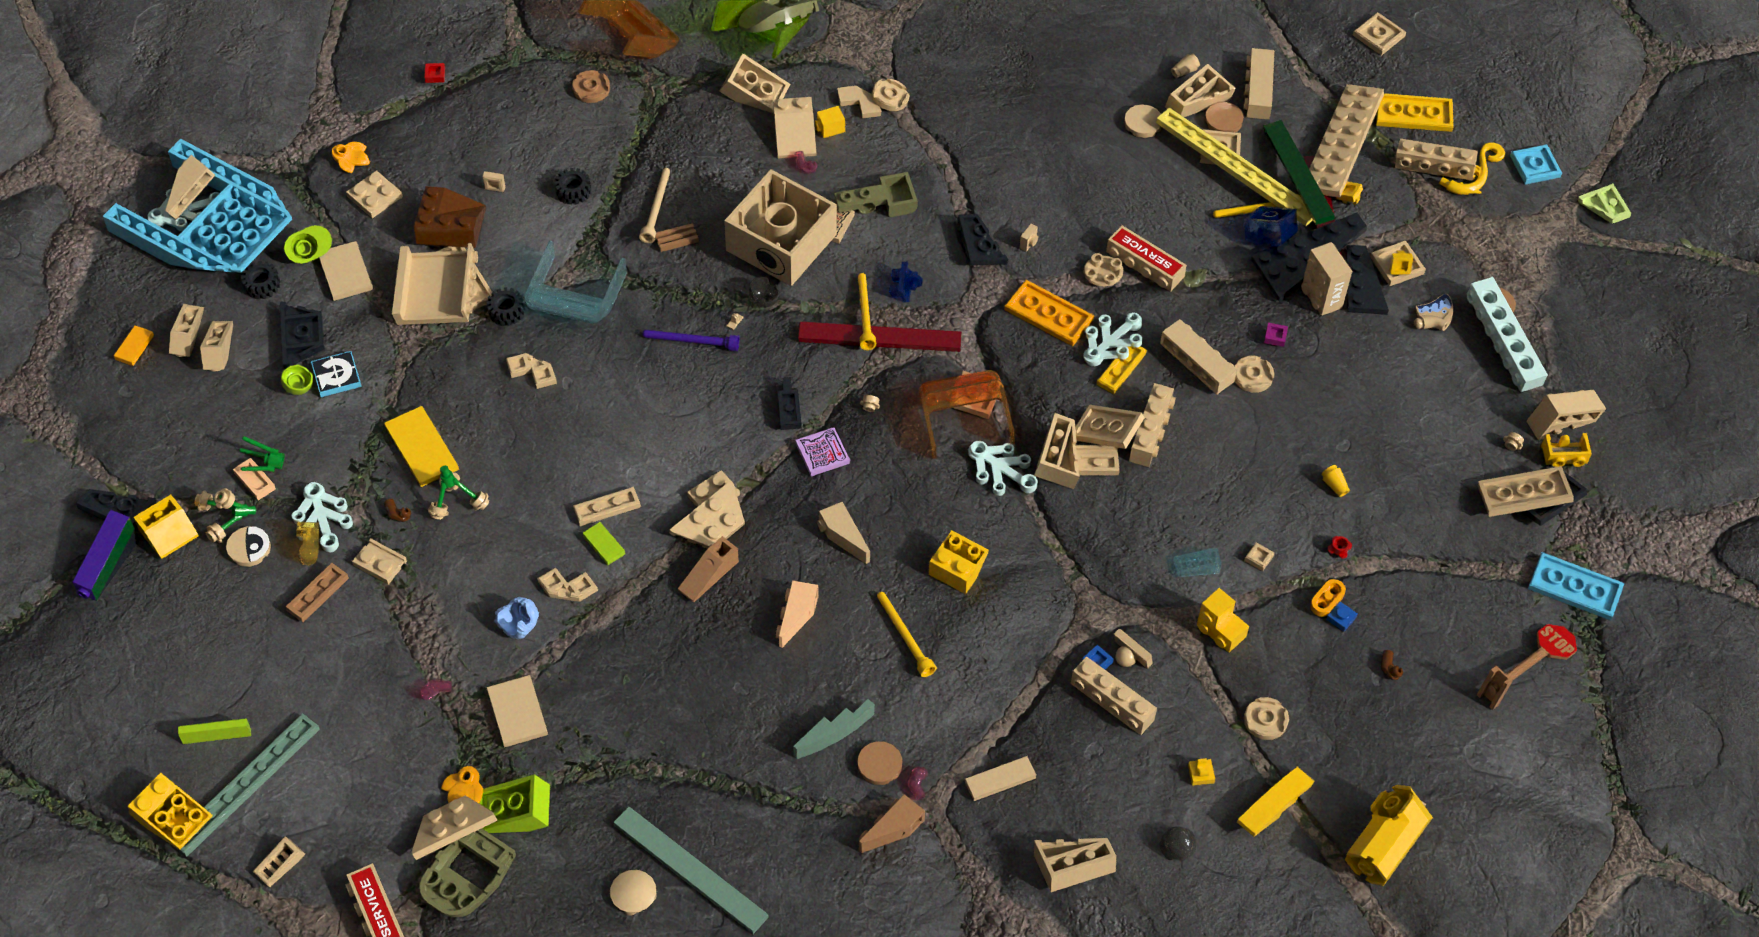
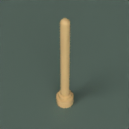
(648, 232)

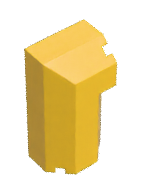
(1391, 833)

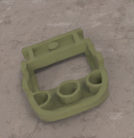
(767, 13)
(451, 892)

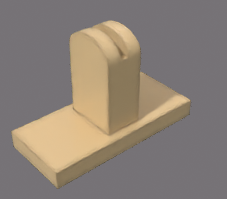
(735, 320)

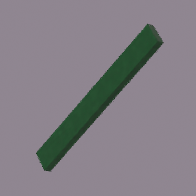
(1299, 172)

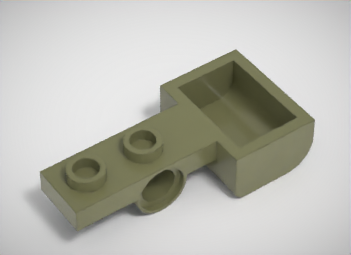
(893, 191)

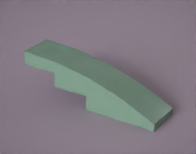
(827, 733)

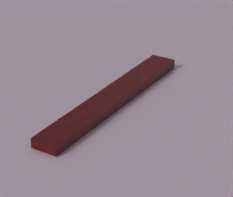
(885, 336)

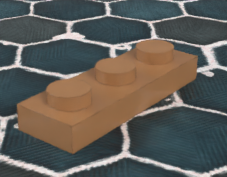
(317, 592)

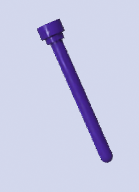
(730, 342)

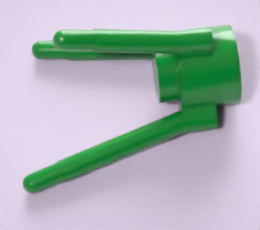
(272, 458)

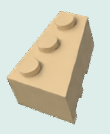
(1200, 92)
(1074, 862)

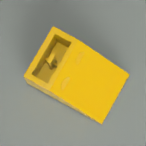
(168, 812)

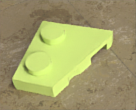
(1606, 203)

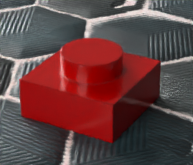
(434, 72)

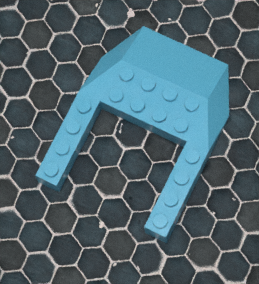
(224, 233)

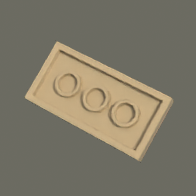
(1525, 491)

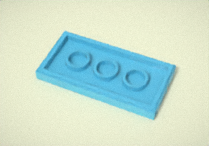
(1576, 586)

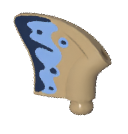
(1435, 314)

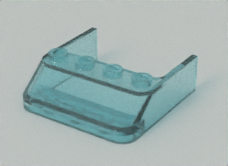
(570, 303)

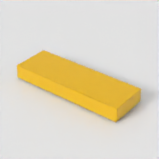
(1120, 369)

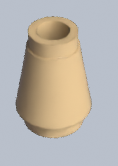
(1185, 66)

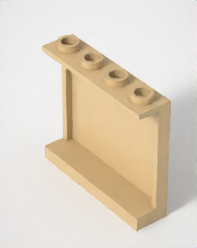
(434, 286)

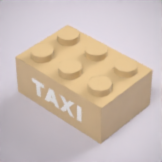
(1326, 279)

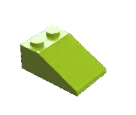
(518, 805)

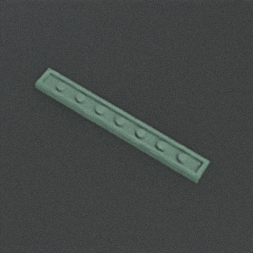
(253, 777)
(691, 870)

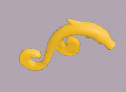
(1481, 172)

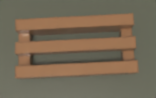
(675, 236)

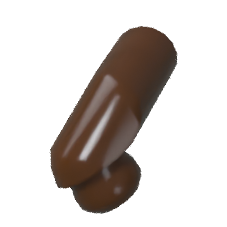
(397, 514)
(1388, 668)

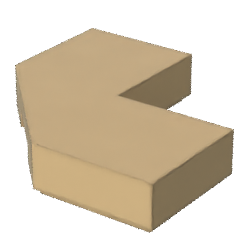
(855, 95)
(526, 364)
(574, 590)

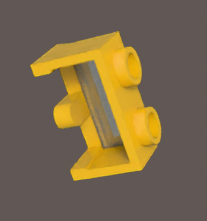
(1565, 452)

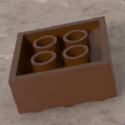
(448, 219)

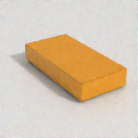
(133, 345)

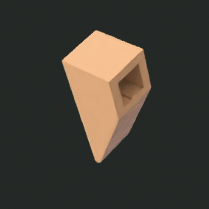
(799, 609)

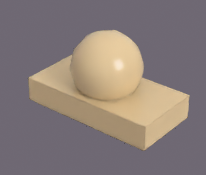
(1130, 651)

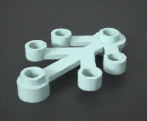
(161, 217)
(1095, 355)
(1001, 465)
(322, 513)

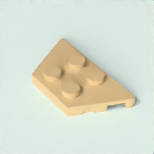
(712, 519)
(450, 824)

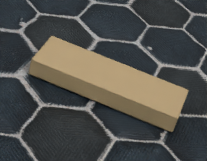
(606, 506)
(1000, 778)

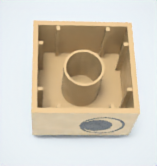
(781, 227)

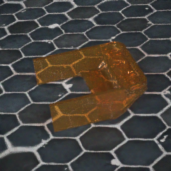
(645, 32)
(959, 392)

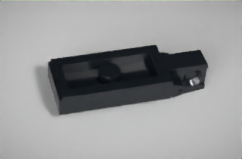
(789, 406)

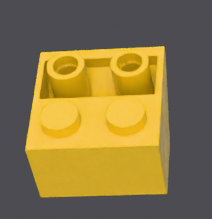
(165, 526)
(957, 562)

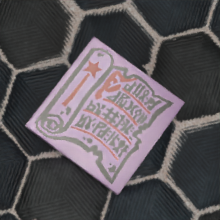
(822, 451)

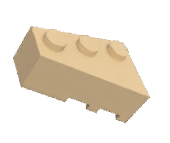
(1565, 410)
(1058, 454)

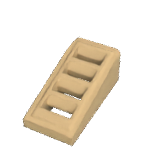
(273, 856)

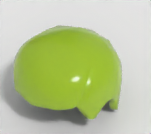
(296, 379)

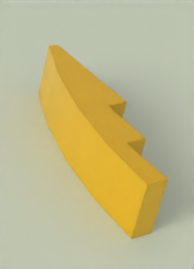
(1275, 801)

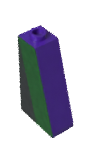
(106, 555)

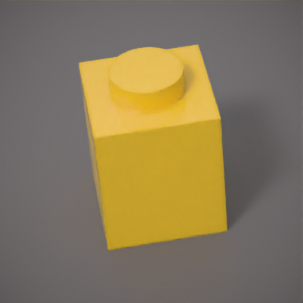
(830, 122)

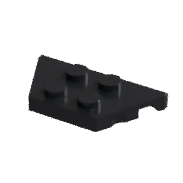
(300, 333)

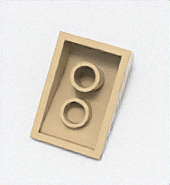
(753, 84)
(794, 126)

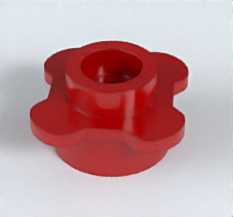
(1340, 541)

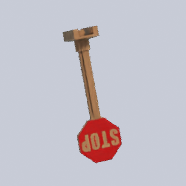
(1552, 642)

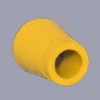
(1335, 480)

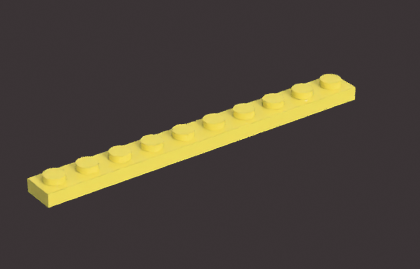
(1233, 164)

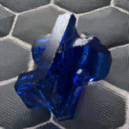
(907, 281)

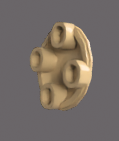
(1103, 270)
(633, 891)

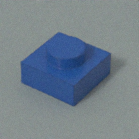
(1342, 616)
(1100, 657)

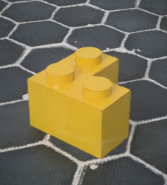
(1220, 622)

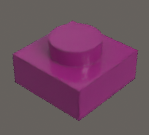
(1276, 334)

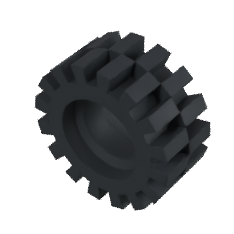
(572, 177)
(258, 271)
(508, 315)

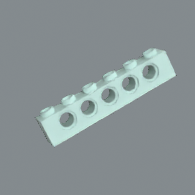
(1506, 323)

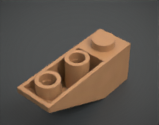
(709, 569)
(898, 823)

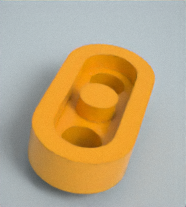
(1326, 598)

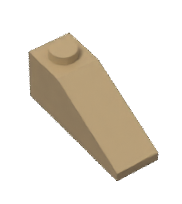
(189, 182)
(185, 330)
(216, 345)
(842, 530)

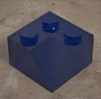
(1270, 225)

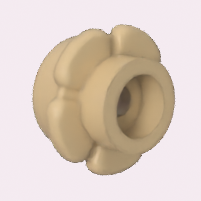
(870, 403)
(1513, 441)

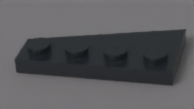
(1364, 289)

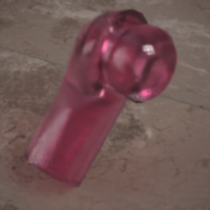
(804, 165)
(433, 687)
(915, 779)

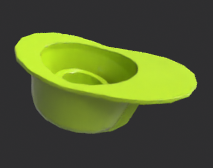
(308, 244)

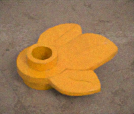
(351, 156)
(458, 787)

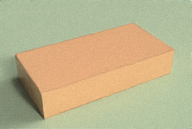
(255, 481)

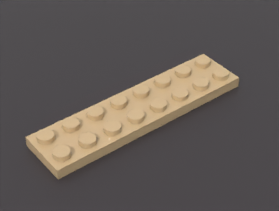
(1345, 137)

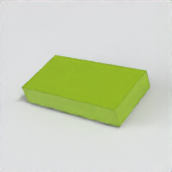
(603, 543)

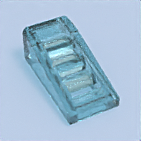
(1203, 555)

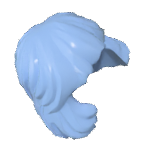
(517, 617)

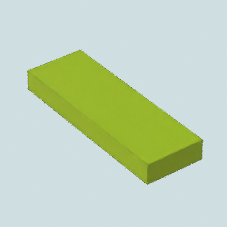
(214, 731)

